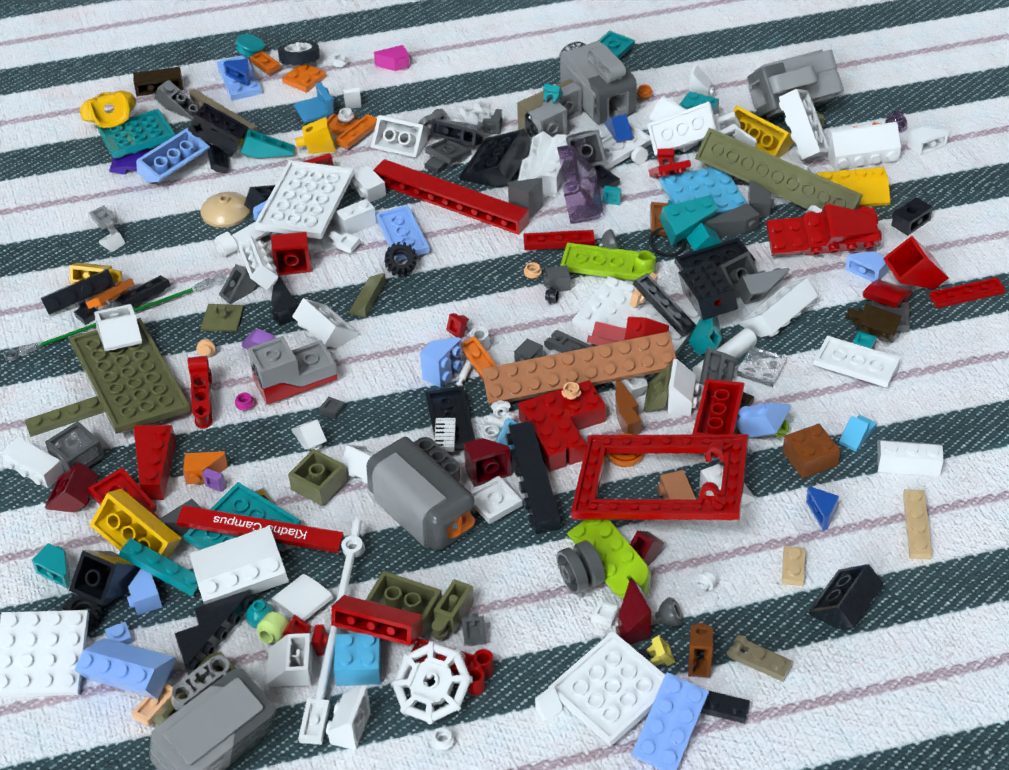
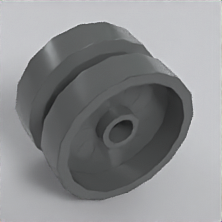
(580, 567)

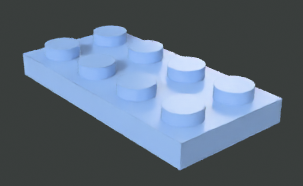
(236, 89)
(401, 227)
(669, 723)

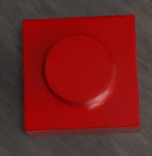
(296, 626)
(319, 640)

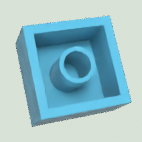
(357, 659)

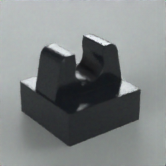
(85, 314)

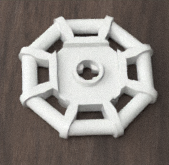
(440, 690)

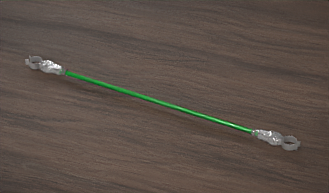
(25, 350)

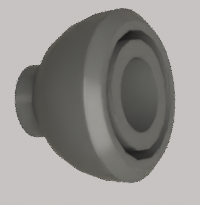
(609, 240)
(669, 613)

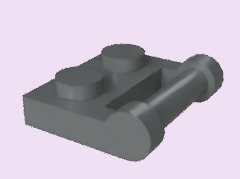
(714, 364)

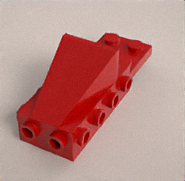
(825, 232)

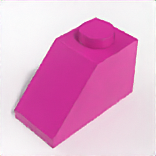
(392, 58)

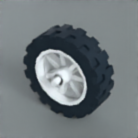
(298, 53)

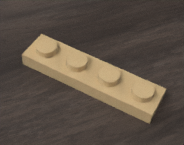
(917, 524)

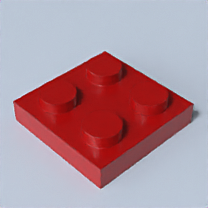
(674, 168)

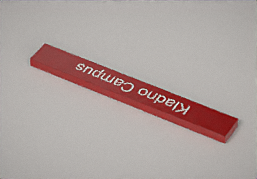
(240, 525)

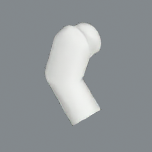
(492, 420)

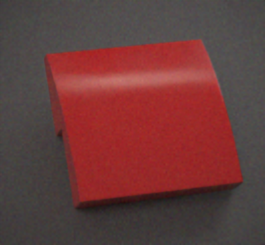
(887, 293)

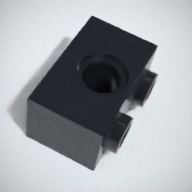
(911, 216)

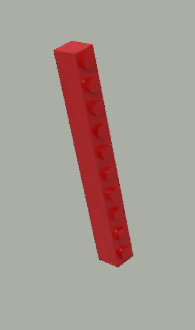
(453, 197)

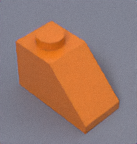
(197, 462)

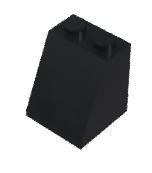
(102, 576)

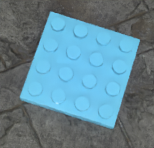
(702, 183)

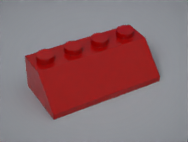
(719, 407)

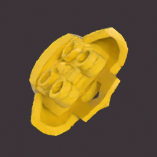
(93, 109)

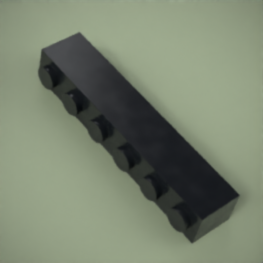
(533, 478)

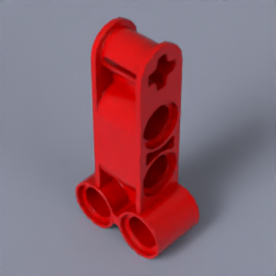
(201, 390)
(473, 663)

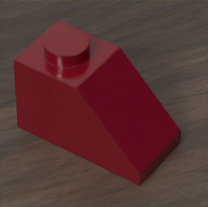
(646, 546)

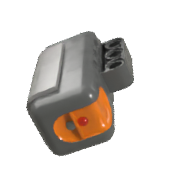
(422, 491)

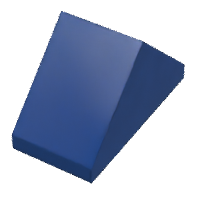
(238, 70)
(619, 128)
(822, 505)

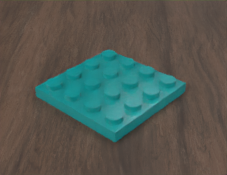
(136, 133)
(244, 502)

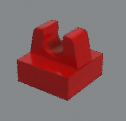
(665, 155)
(457, 325)

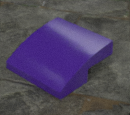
(127, 162)

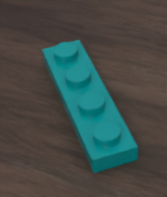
(159, 566)

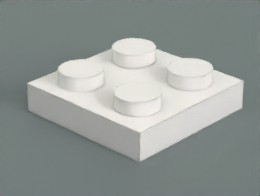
(495, 500)

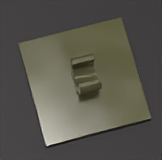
(222, 317)

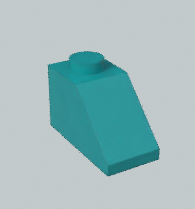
(53, 565)

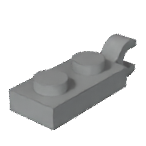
(104, 219)

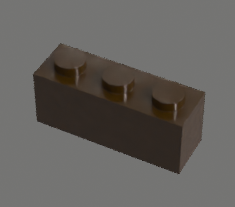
(148, 81)

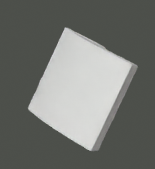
(302, 597)

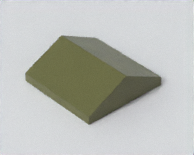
(658, 390)

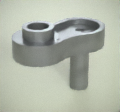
(437, 114)

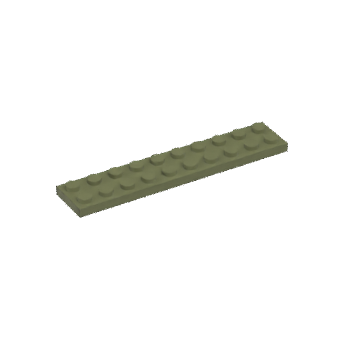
(773, 173)

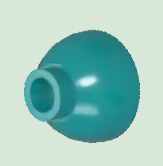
(257, 612)

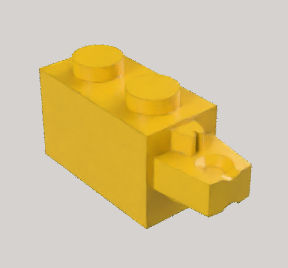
(83, 270)

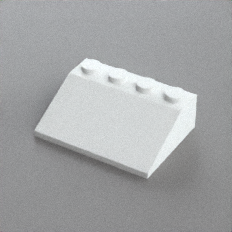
(238, 566)

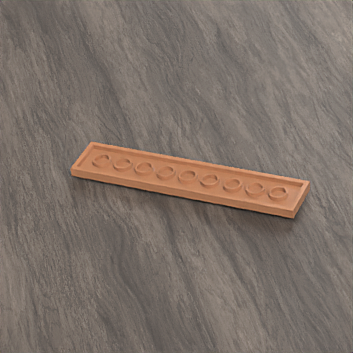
(597, 363)

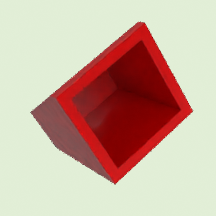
(915, 265)

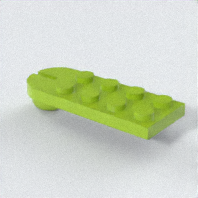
(608, 262)
(616, 555)

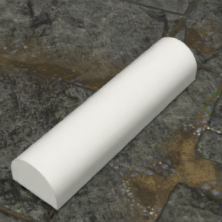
(735, 347)

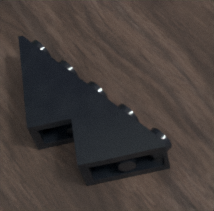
(214, 623)

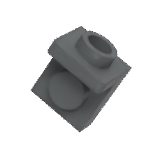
(493, 125)
(473, 629)

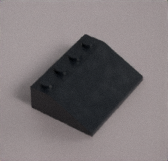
(497, 159)

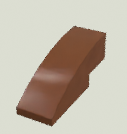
(627, 410)

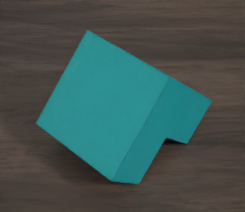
(703, 237)

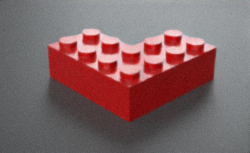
(558, 422)

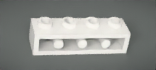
(259, 262)

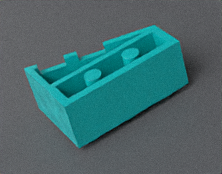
(685, 216)

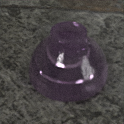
(898, 117)

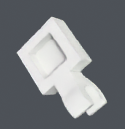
(344, 242)

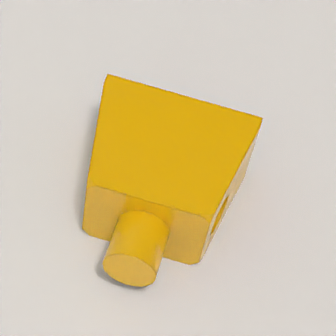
(317, 137)

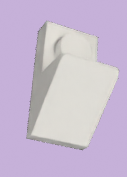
(352, 98)

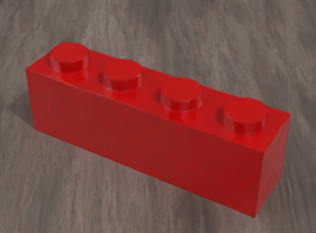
(376, 620)

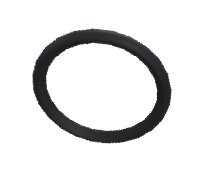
(662, 253)

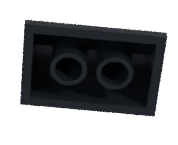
(847, 596)

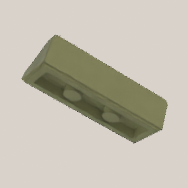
(368, 295)

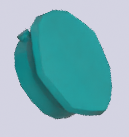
(249, 44)

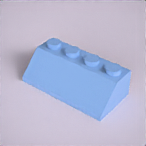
(170, 156)
(125, 667)

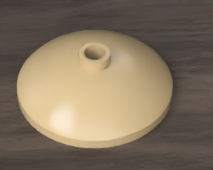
(225, 209)

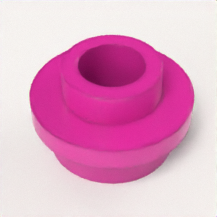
(244, 401)

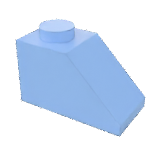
(867, 265)
(143, 593)

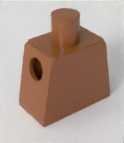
(700, 641)

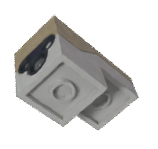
(539, 116)

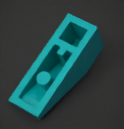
(264, 146)

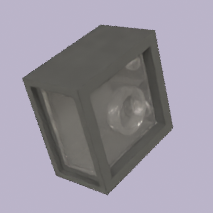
(74, 446)

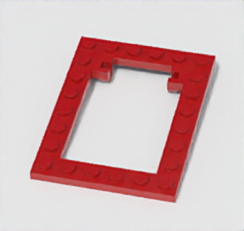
(722, 506)

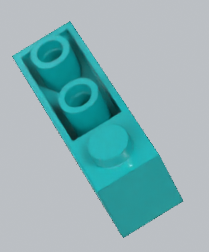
(705, 335)

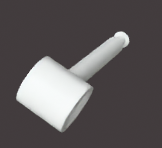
(482, 335)

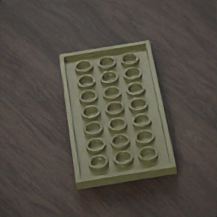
(130, 381)

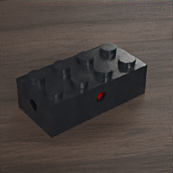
(708, 290)

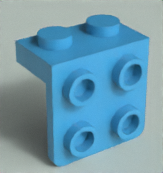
(316, 107)

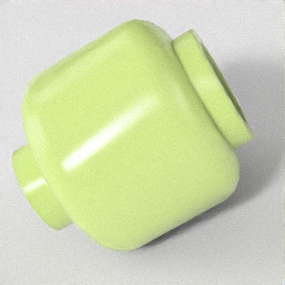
(271, 628)

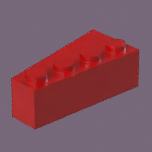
(154, 457)

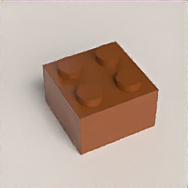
(811, 450)

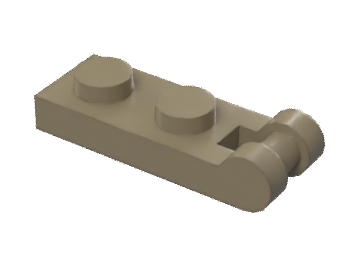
(760, 658)

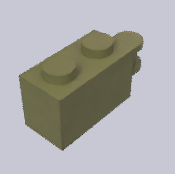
(452, 608)

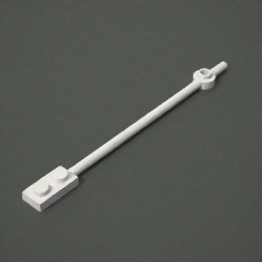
(317, 709)

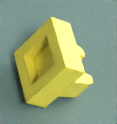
(662, 651)

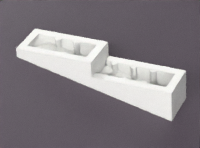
(537, 151)

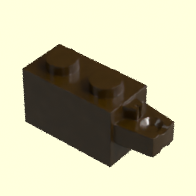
(875, 322)

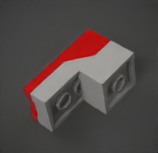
(288, 372)

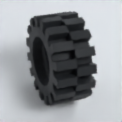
(400, 249)
(82, 603)

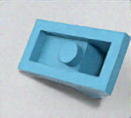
(857, 432)

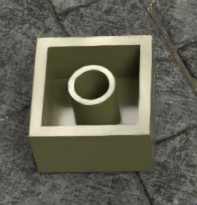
(317, 477)

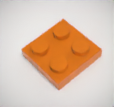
(304, 77)

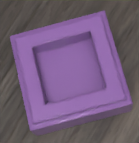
(214, 480)

